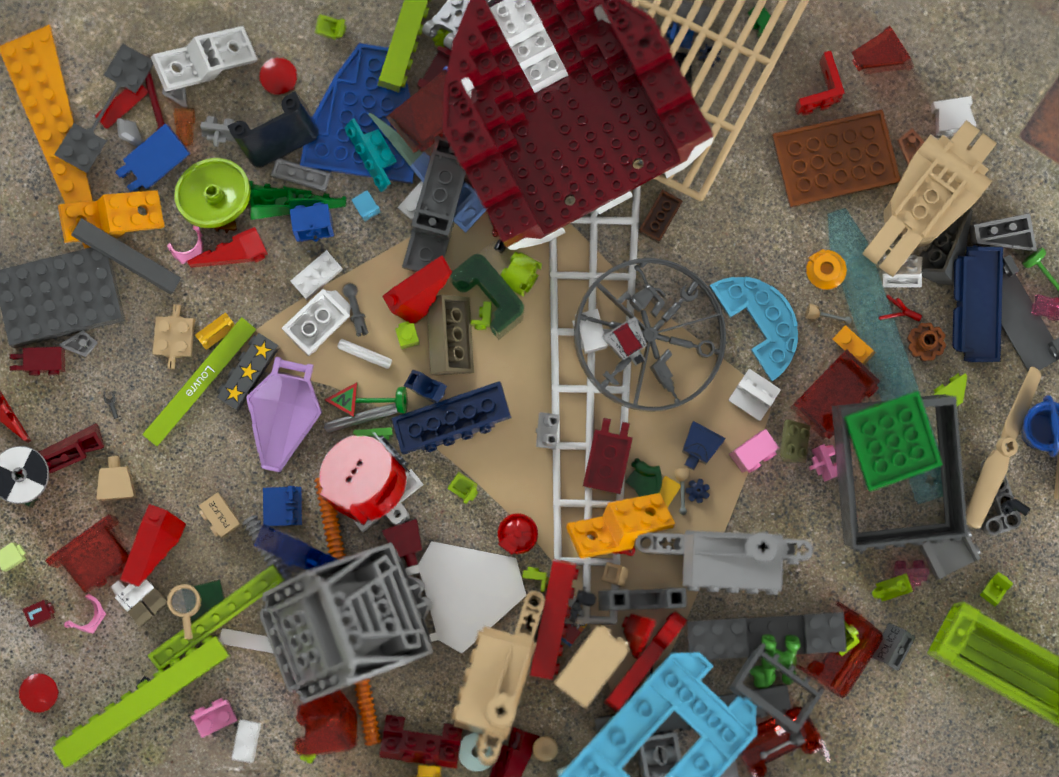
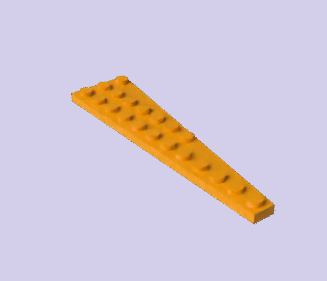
(42, 91)

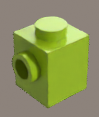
(407, 335)

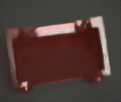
(328, 725)

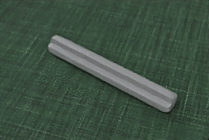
(360, 418)

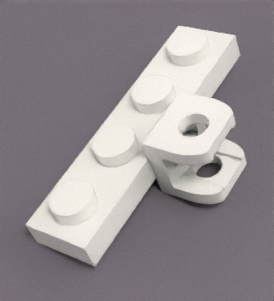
(412, 484)

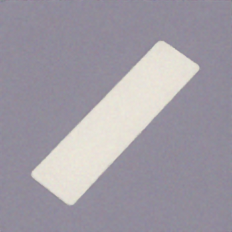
(245, 640)

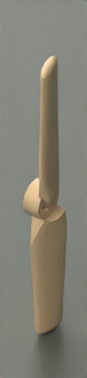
(997, 462)

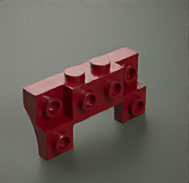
(418, 746)

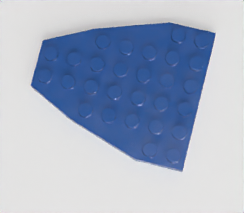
(352, 96)

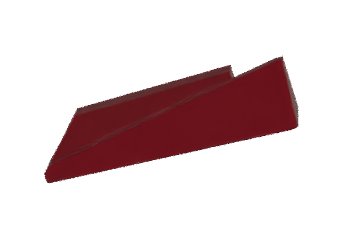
(72, 448)

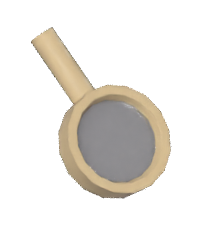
(184, 603)

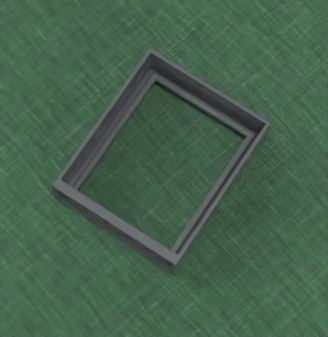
(951, 476)

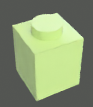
(11, 556)

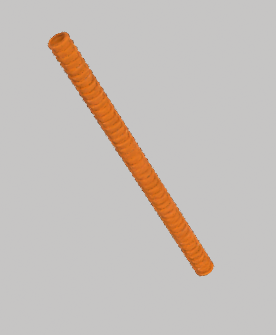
(362, 687)

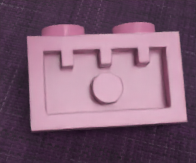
(214, 718)

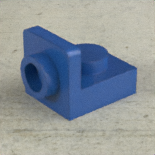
(672, 33)

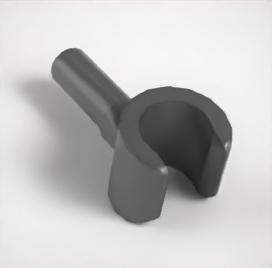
(111, 404)

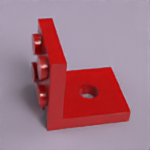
(827, 98)

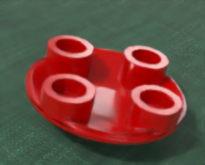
(278, 76)
(38, 693)

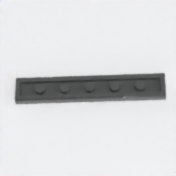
(126, 256)

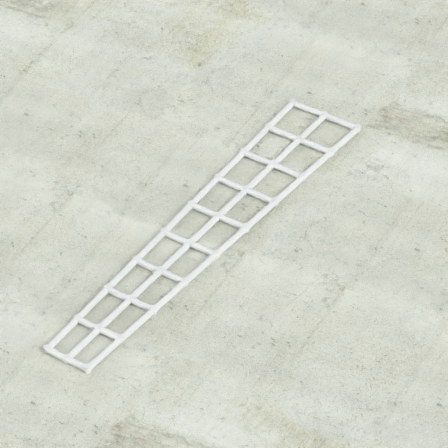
(590, 389)

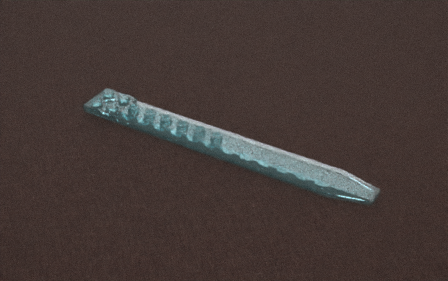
(868, 302)

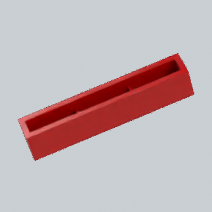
(553, 619)

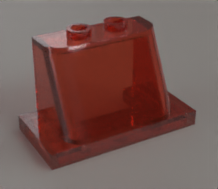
(882, 54)
(93, 555)

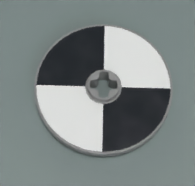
(34, 471)

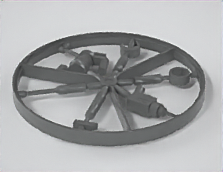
(638, 302)

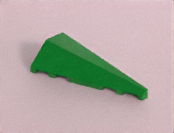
(273, 202)

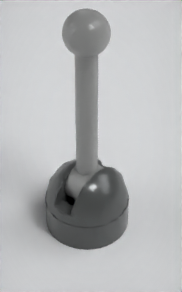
(795, 739)

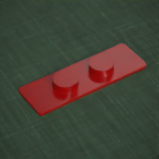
(121, 105)

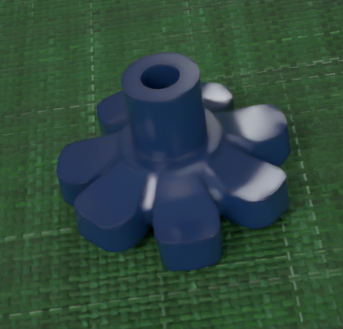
(692, 490)

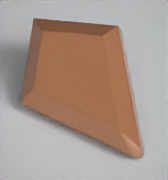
(910, 144)

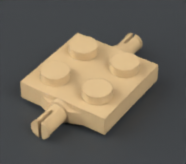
(173, 336)

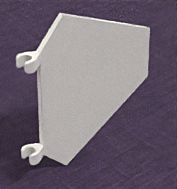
(467, 591)

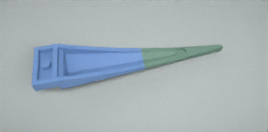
(469, 205)

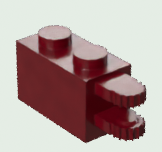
(40, 360)

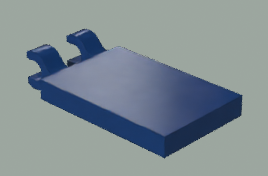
(153, 158)

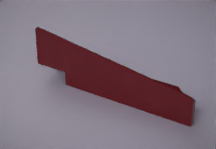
(514, 757)

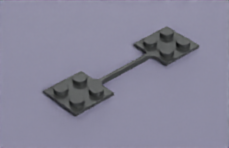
(82, 145)

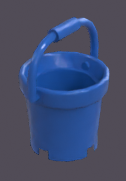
(1041, 426)

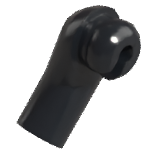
(1014, 505)

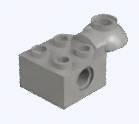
(658, 755)

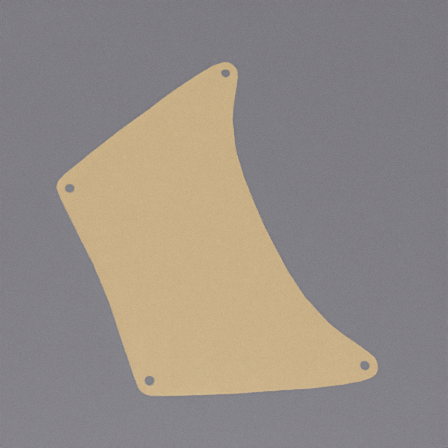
(507, 457)

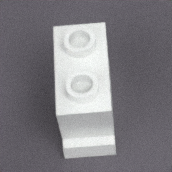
(952, 115)

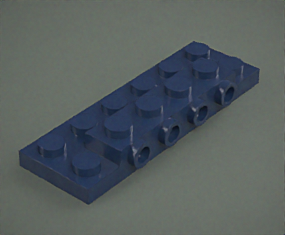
(452, 419)

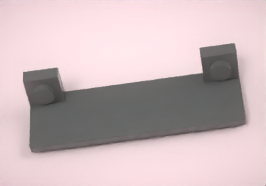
(1024, 330)

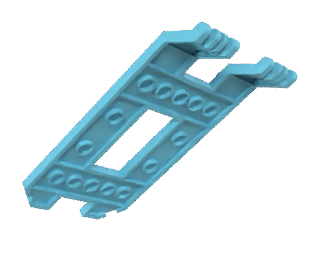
(671, 687)

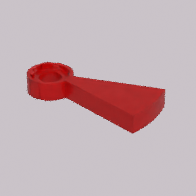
(645, 661)

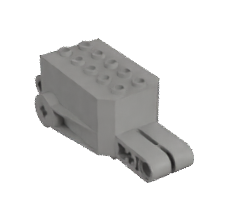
(729, 559)

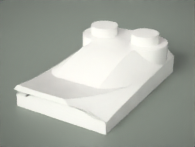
(317, 320)

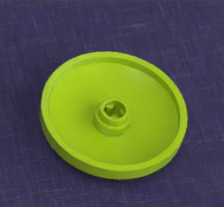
(212, 192)

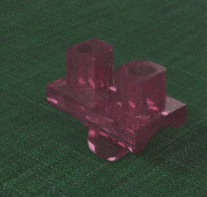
(1046, 307)
(915, 575)

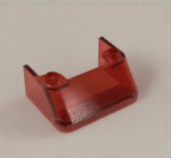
(841, 672)
(771, 735)

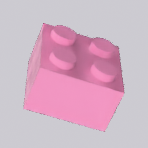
(753, 451)

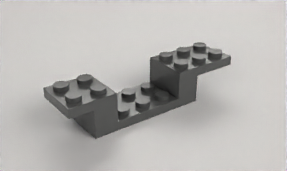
(435, 207)
(742, 635)

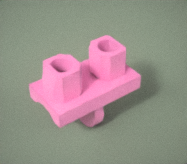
(823, 463)

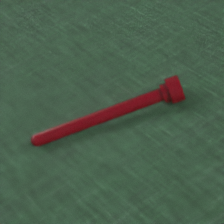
(154, 100)

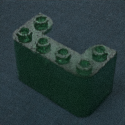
(480, 272)

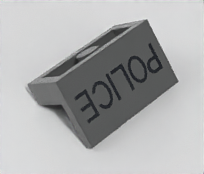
(894, 646)

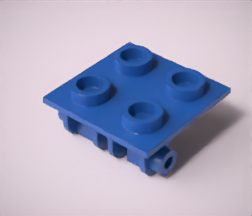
(282, 506)

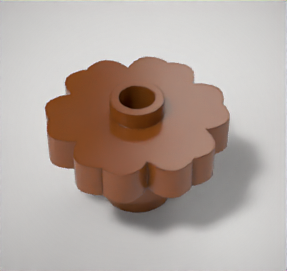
(919, 348)

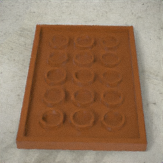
(836, 158)

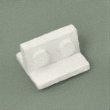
(907, 276)
(754, 395)

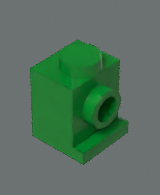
(761, 21)

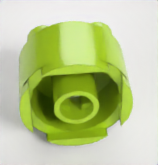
(521, 273)

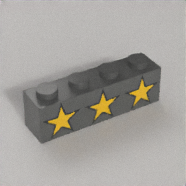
(248, 371)

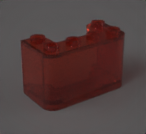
(841, 384)

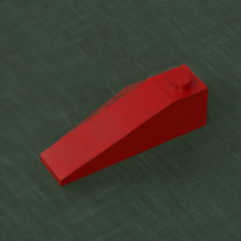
(244, 248)
(416, 293)
(637, 632)

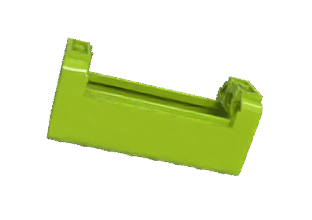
(999, 660)

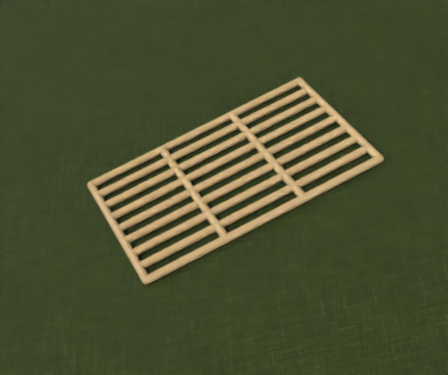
(720, 39)

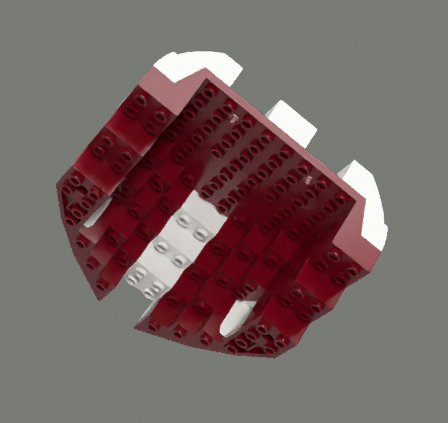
(562, 106)

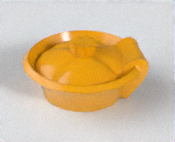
(826, 269)

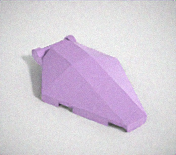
(282, 413)

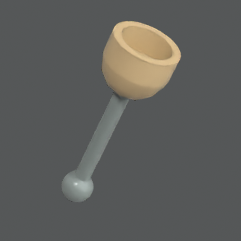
(814, 312)
(682, 475)

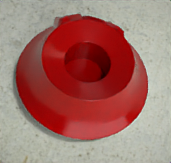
(517, 533)

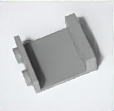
(950, 555)

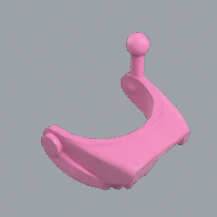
(183, 257)
(99, 614)

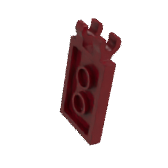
(608, 458)

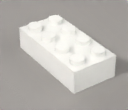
(316, 275)

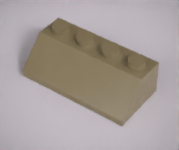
(450, 336)

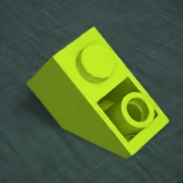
(955, 388)

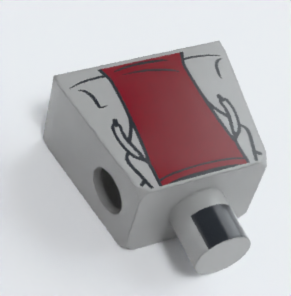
(627, 341)

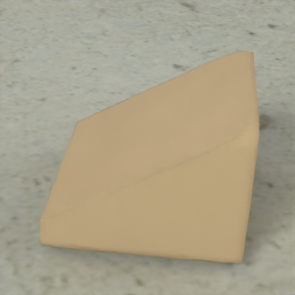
(615, 574)

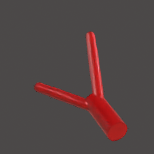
(905, 311)

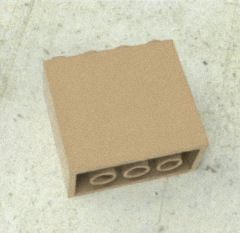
(592, 665)

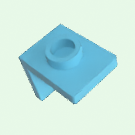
(365, 205)

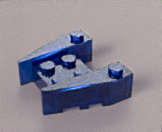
(291, 549)

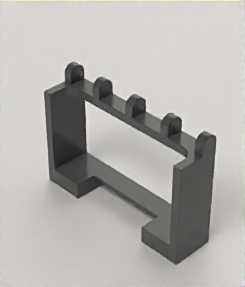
(745, 693)

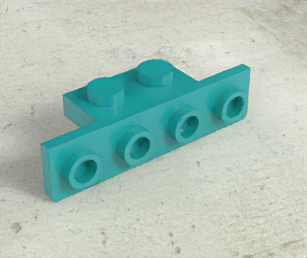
(373, 152)

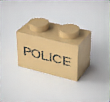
(220, 515)

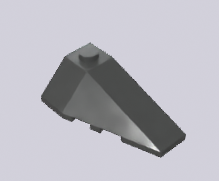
(945, 249)

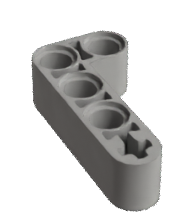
(1001, 519)

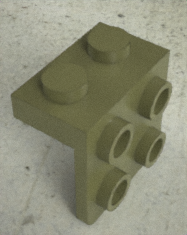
(795, 442)

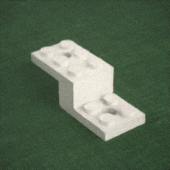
(204, 58)

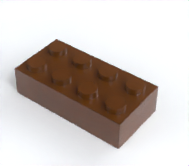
(660, 216)

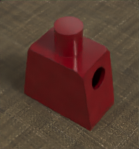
(405, 540)

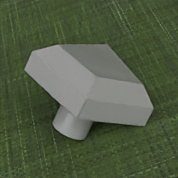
(177, 95)
(129, 132)
(80, 343)

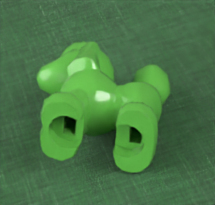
(765, 673)

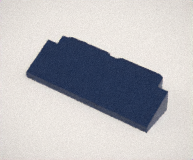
(979, 304)

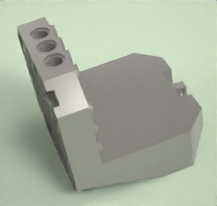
(358, 622)

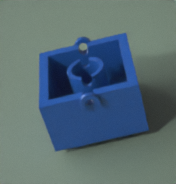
(311, 222)

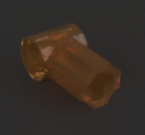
(184, 120)

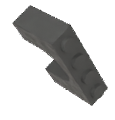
(642, 599)

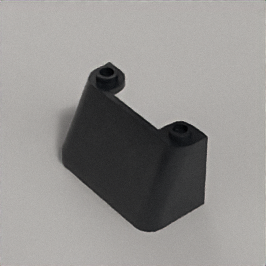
(277, 136)

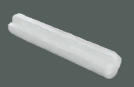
(364, 353)

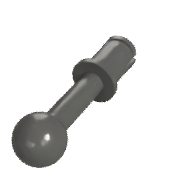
(350, 291)

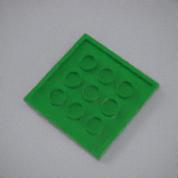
(893, 441)

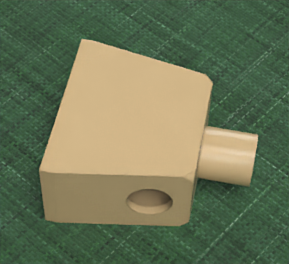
(115, 482)

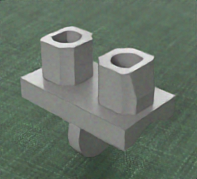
(216, 132)
(547, 430)

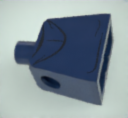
(700, 445)

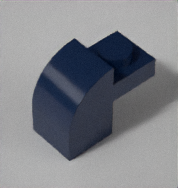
(425, 386)

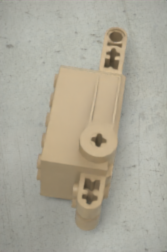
(932, 194)
(497, 680)

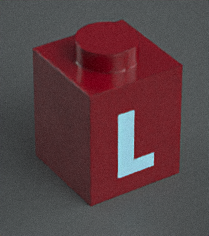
(39, 613)

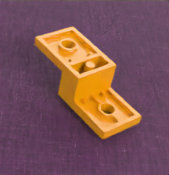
(114, 214)
(620, 525)

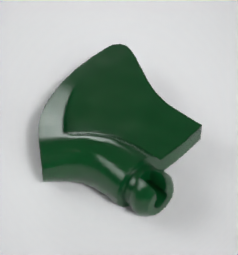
(645, 478)

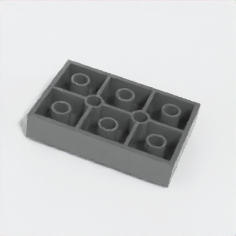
(59, 297)

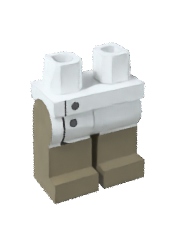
(132, 600)

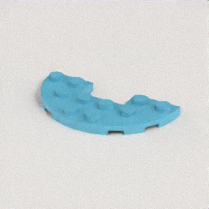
(770, 313)

